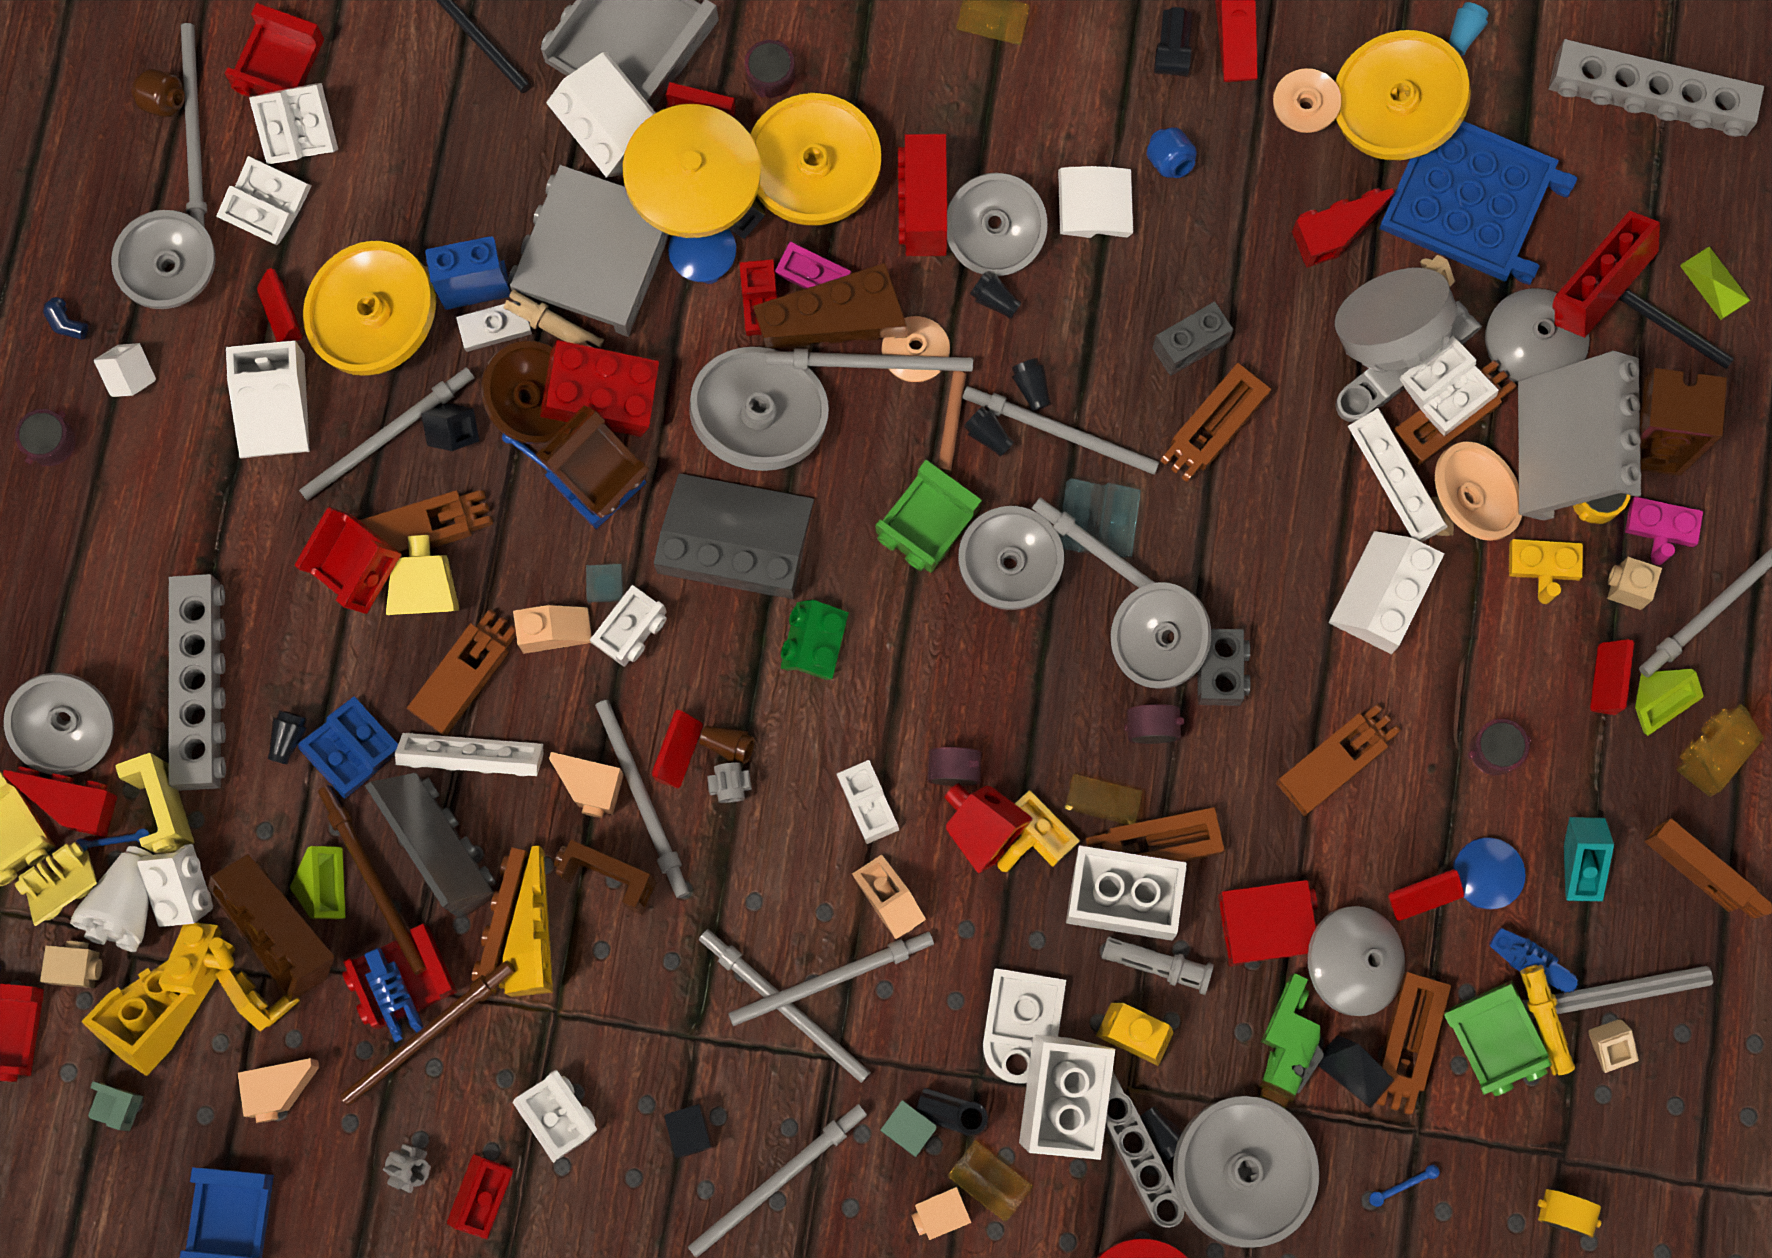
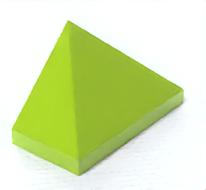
(1715, 283)
(1665, 697)
(321, 883)

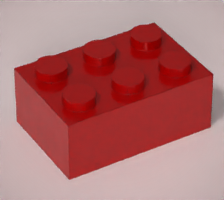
(923, 195)
(607, 381)

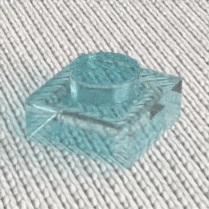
(604, 583)

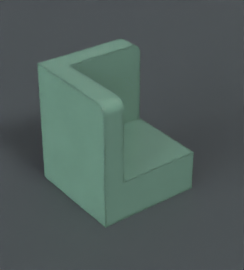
(114, 1106)
(908, 1128)

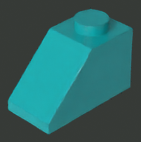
(1587, 858)

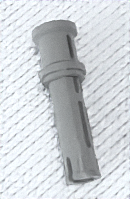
(1175, 968)

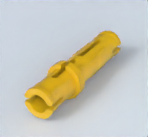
(1543, 1006)

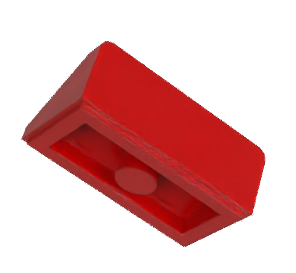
(278, 308)
(1612, 677)
(677, 749)
(1426, 895)
(479, 1196)

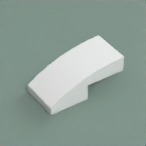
(867, 802)

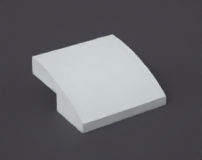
(293, 123)
(264, 201)
(1095, 201)
(1449, 386)

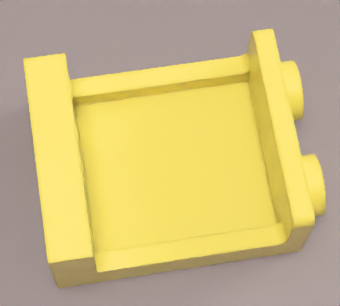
(173, 827)
(21, 833)

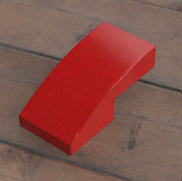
(757, 287)

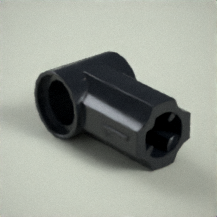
(1173, 51)
(948, 1112)

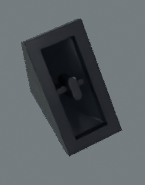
(1355, 1070)

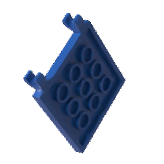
(1475, 200)

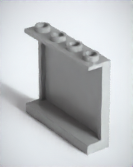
(643, 37)
(589, 251)
(1579, 434)

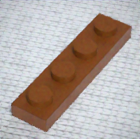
(503, 905)

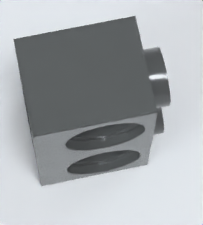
(1192, 338)
(1229, 667)

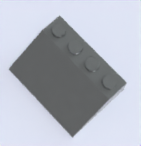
(734, 536)
(433, 842)

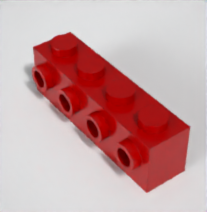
(1606, 274)

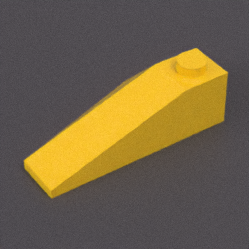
(529, 934)
(144, 1020)

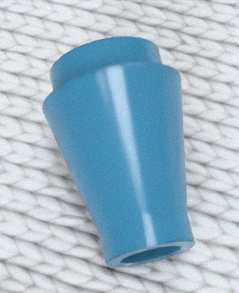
(1467, 26)

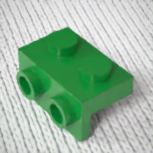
(814, 639)

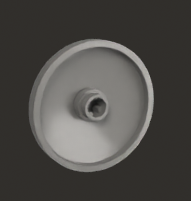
(757, 411)
(1246, 1172)

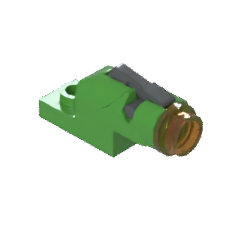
(1294, 1045)

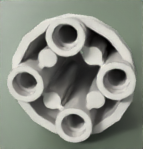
(116, 904)

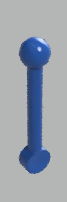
(524, 449)
(85, 844)
(1377, 1198)

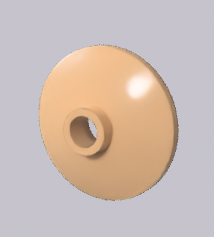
(1309, 87)
(933, 340)

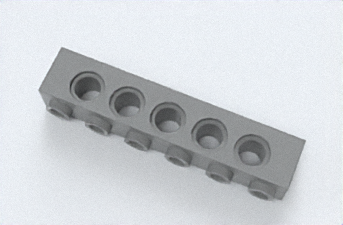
(1672, 81)
(185, 596)

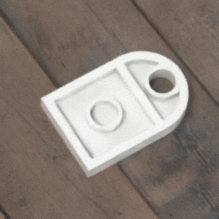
(1018, 1009)

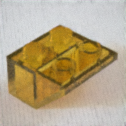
(1720, 750)

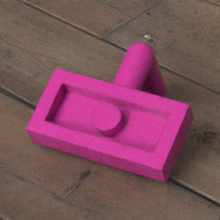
(1664, 525)

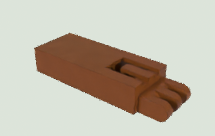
(1219, 415)
(1423, 440)
(415, 520)
(455, 682)
(1331, 765)
(1169, 838)
(1707, 870)
(1415, 1029)

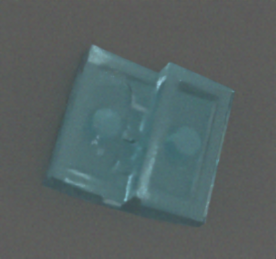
(1104, 513)

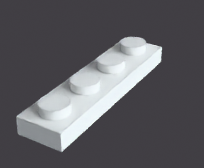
(1397, 476)
(469, 754)

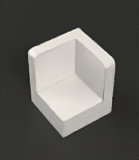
(125, 370)

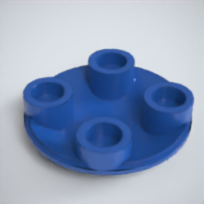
(703, 257)
(1490, 873)

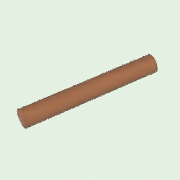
(951, 421)

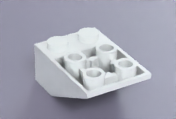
(268, 398)

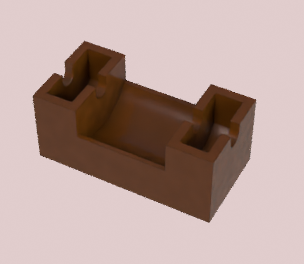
(1679, 420)

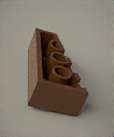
(834, 312)
(271, 927)

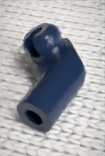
(56, 315)

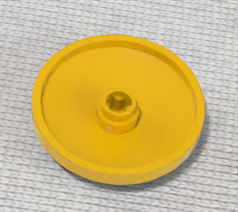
(1402, 95)
(816, 158)
(691, 170)
(369, 308)

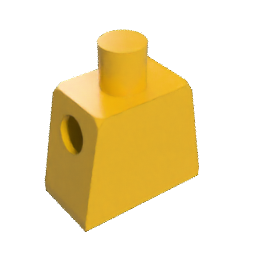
(1135, 1032)

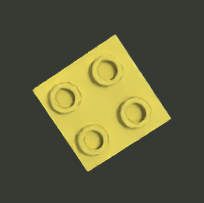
(67, 882)

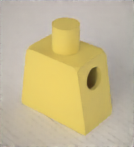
(421, 582)

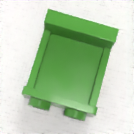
(928, 518)
(1499, 1039)

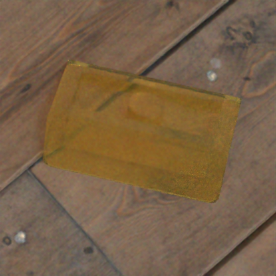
(994, 19)
(1103, 799)
(990, 1181)

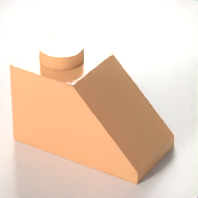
(551, 627)
(589, 783)
(889, 896)
(274, 1088)
(940, 1214)

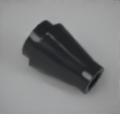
(995, 295)
(1032, 383)
(988, 431)
(285, 735)
(1162, 1133)

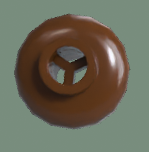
(158, 93)

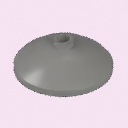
(1010, 244)
(150, 246)
(1518, 345)
(1014, 535)
(1142, 632)
(48, 741)
(1341, 965)

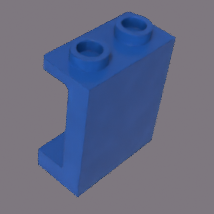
(468, 273)
(228, 1214)

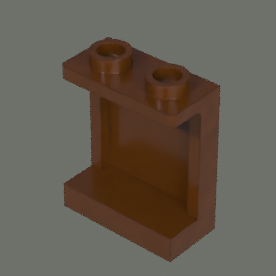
(592, 462)
(640, 882)

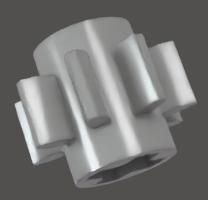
(729, 782)
(407, 1168)

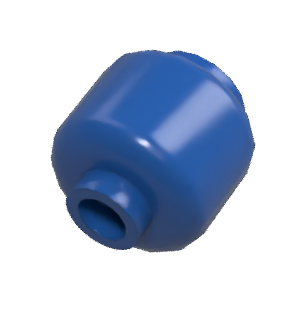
(1171, 152)

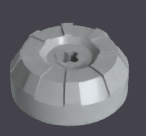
(1397, 319)

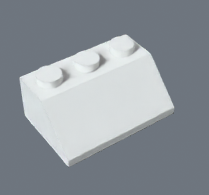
(600, 111)
(1386, 589)
(1126, 893)
(1066, 1097)

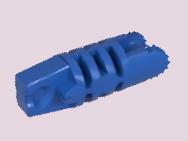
(1523, 952)
(390, 993)

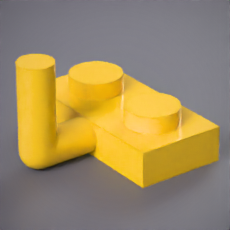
(1546, 562)
(1044, 833)
(194, 951)
(249, 1002)

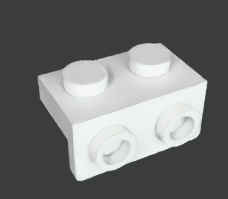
(629, 626)
(175, 886)
(556, 1115)

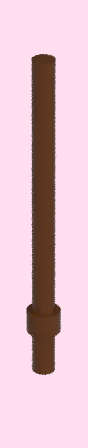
(341, 820)
(480, 990)

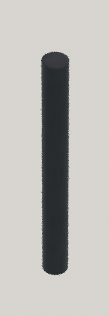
(485, 45)
(1676, 328)

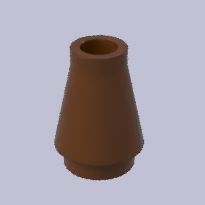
(728, 743)

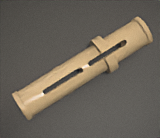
(547, 320)

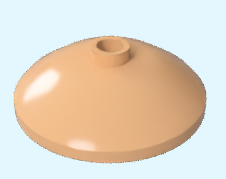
(1478, 491)

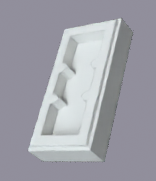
(491, 327)

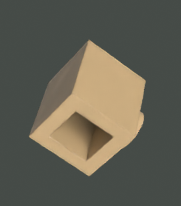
(1633, 583)
(71, 965)

